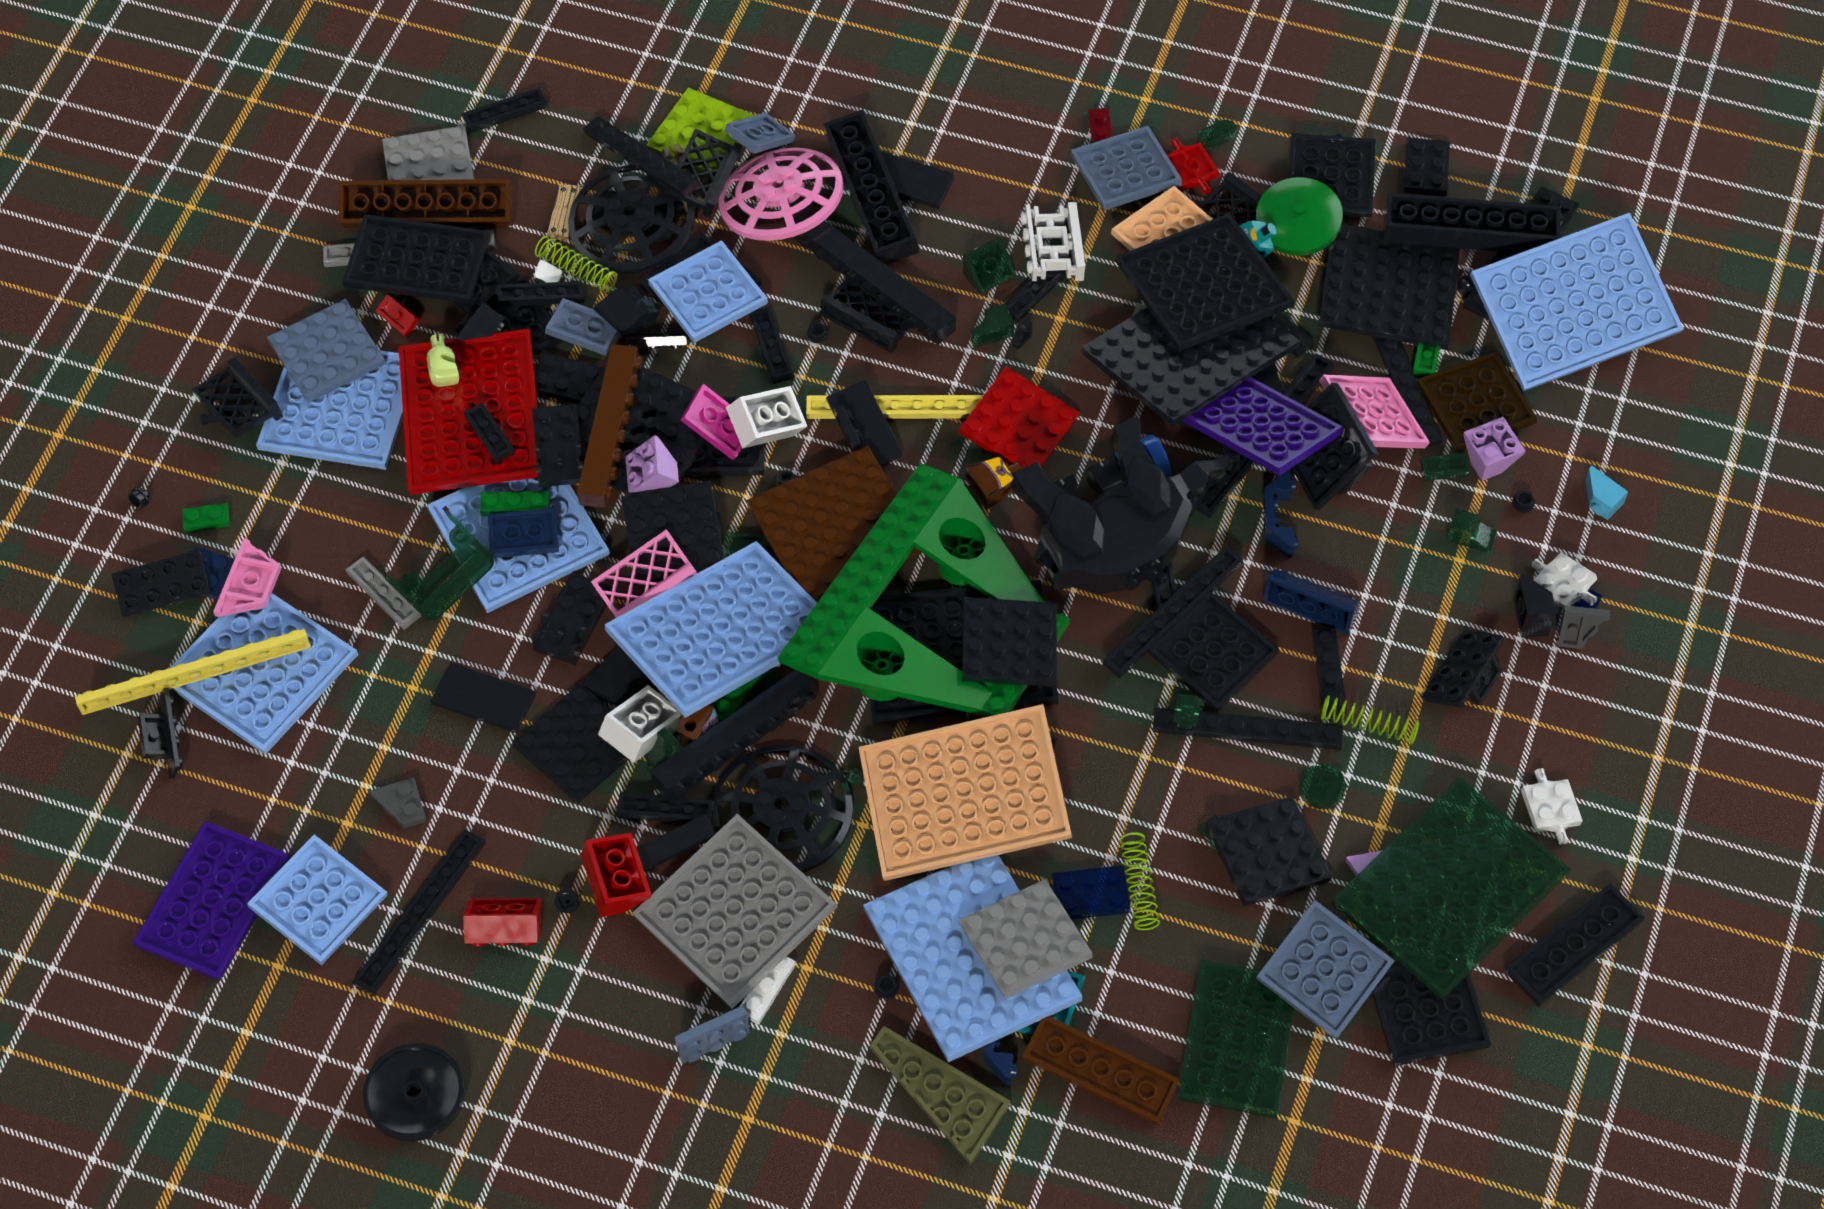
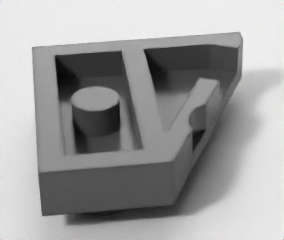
(1579, 625)
(401, 802)

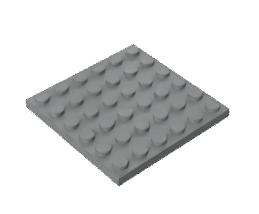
(734, 910)

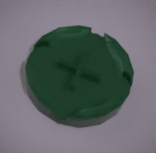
(1322, 786)

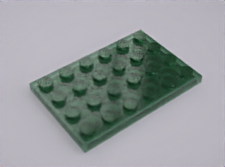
(1235, 1042)

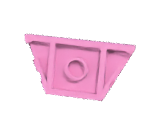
(248, 581)

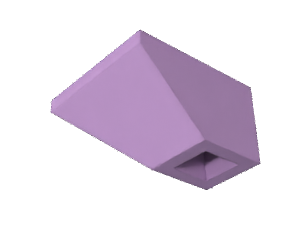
(1492, 448)
(651, 467)

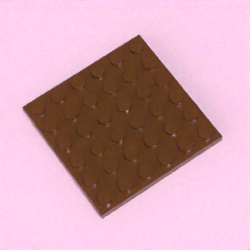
(824, 517)

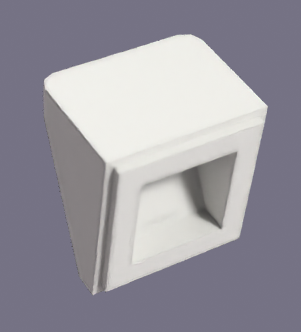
(547, 273)

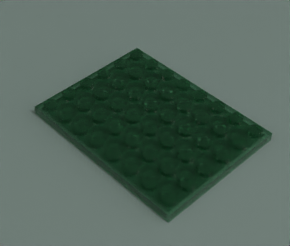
(1450, 887)

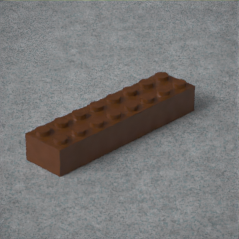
(428, 201)

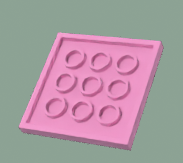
(1380, 411)

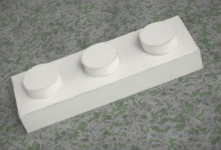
(764, 993)

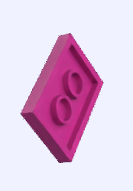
(710, 419)

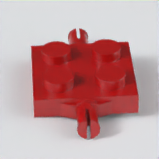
(1193, 165)

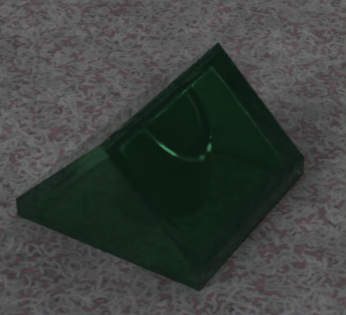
(988, 265)

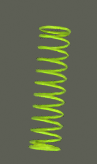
(546, 251)
(1369, 719)
(1135, 875)

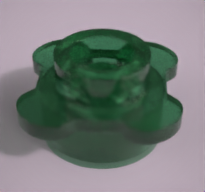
(855, 776)

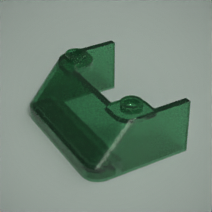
(450, 579)

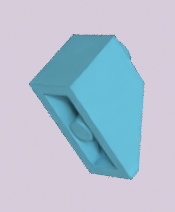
(1603, 493)

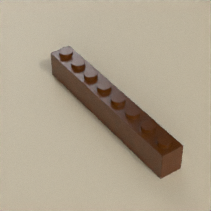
(608, 426)

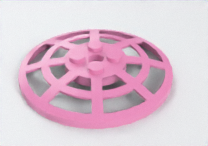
(792, 189)

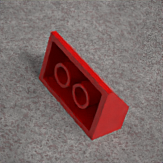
(615, 874)
(503, 921)

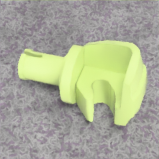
(441, 363)

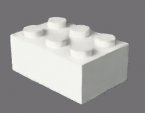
(766, 416)
(635, 723)

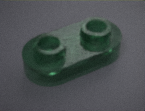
(1214, 134)

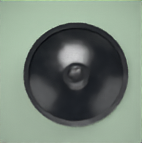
(414, 1092)

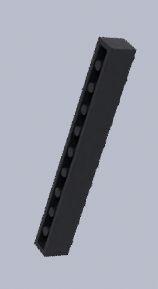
(876, 279)

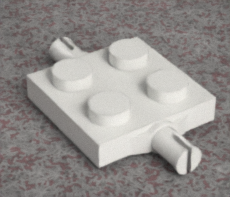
(1566, 580)
(1551, 806)

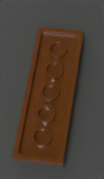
(1101, 1069)

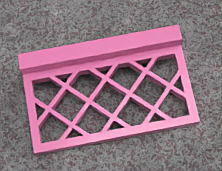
(668, 582)

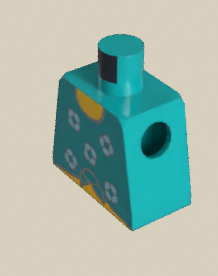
(1260, 235)

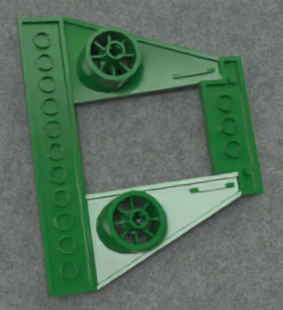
(847, 637)

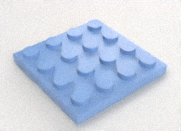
(707, 291)
(317, 899)

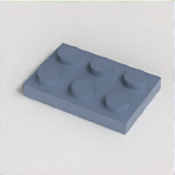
(759, 133)
(581, 327)
(712, 1035)

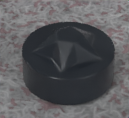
(567, 901)

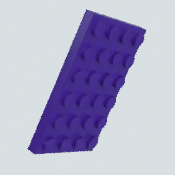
(1265, 426)
(205, 904)

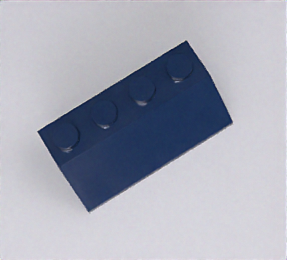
(1311, 601)

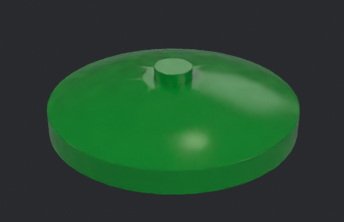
(1304, 214)

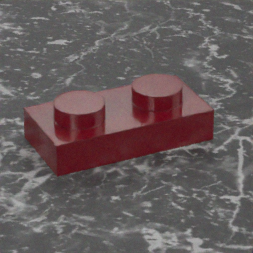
(1099, 124)

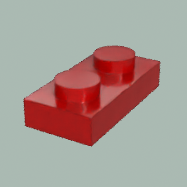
(397, 315)

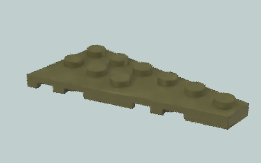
(952, 1100)

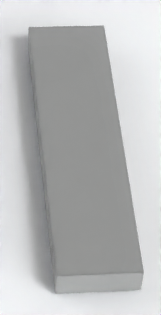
(383, 593)

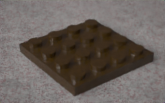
(1475, 395)

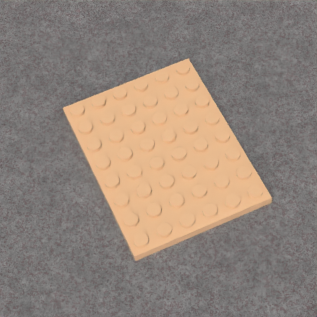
(964, 792)

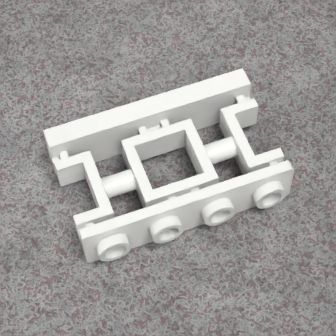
(1070, 241)

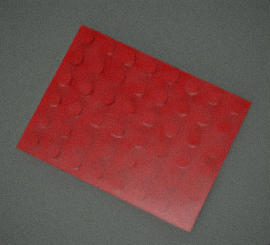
(439, 440)

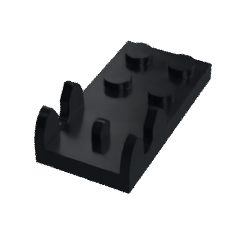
(557, 445)
(571, 620)

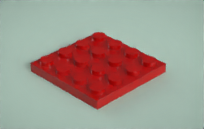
(1018, 421)

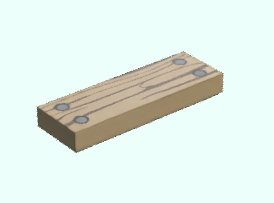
(559, 225)

